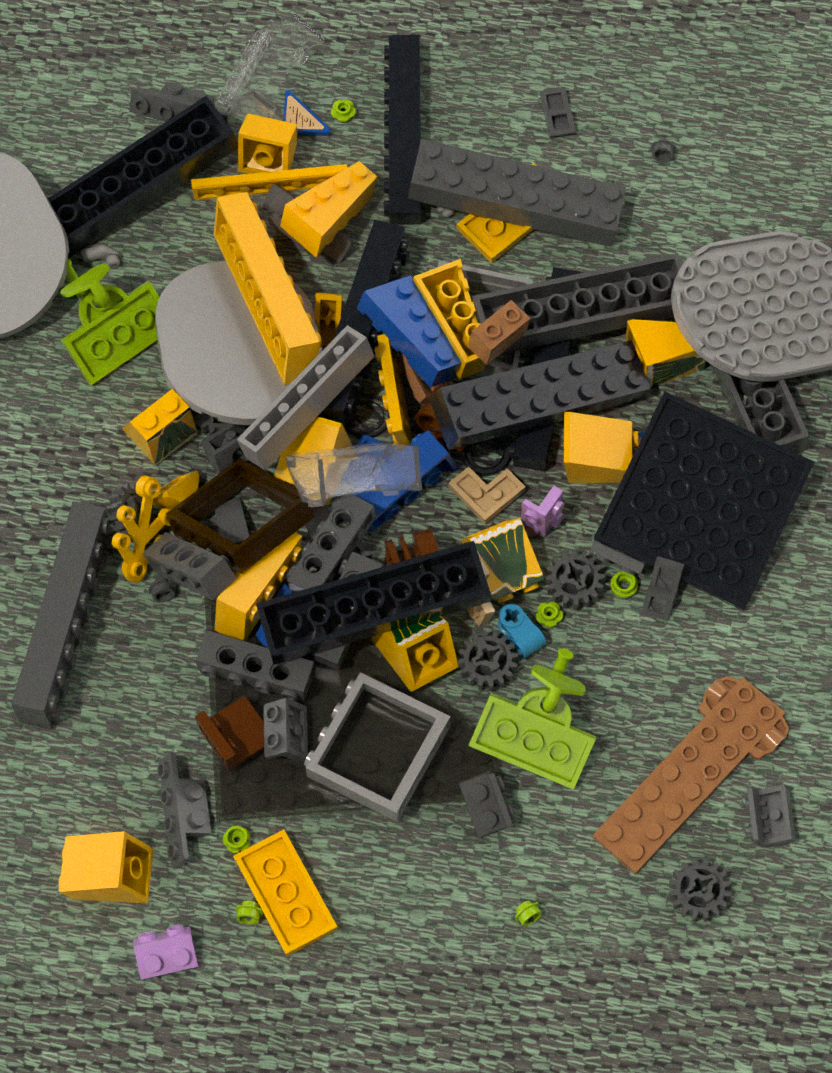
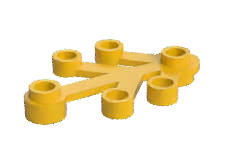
(135, 564)

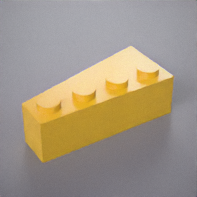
(328, 207)
(451, 304)
(237, 603)

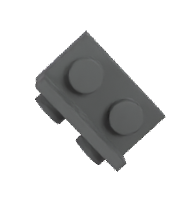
(285, 730)
(486, 803)

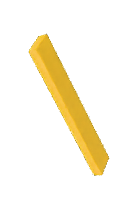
(262, 182)

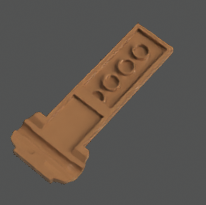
(734, 724)

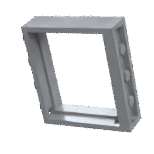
(491, 282)
(394, 808)

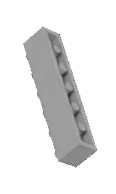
(305, 397)

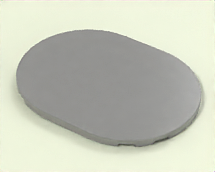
(31, 248)
(758, 305)
(214, 347)

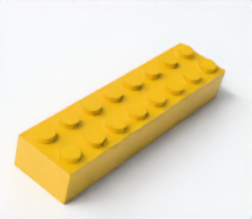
(265, 285)

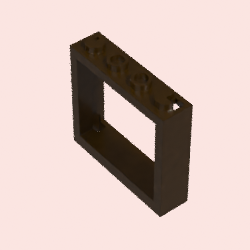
(187, 514)

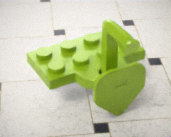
(114, 329)
(538, 735)

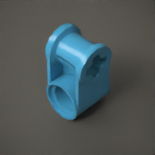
(523, 633)

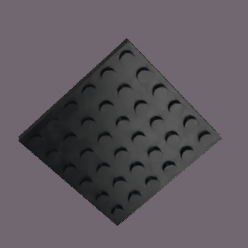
(704, 499)

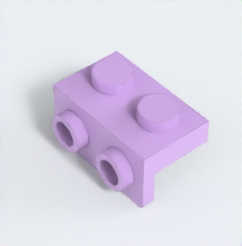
(543, 517)
(164, 951)

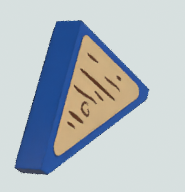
(307, 122)

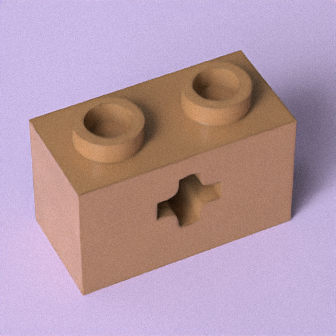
(498, 332)

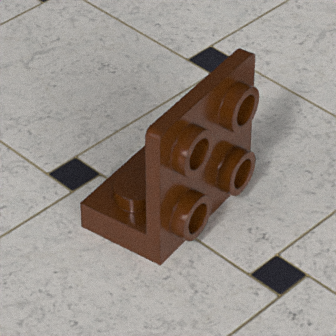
(233, 732)

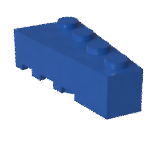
(412, 329)
(433, 462)

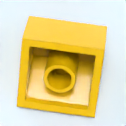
(266, 144)

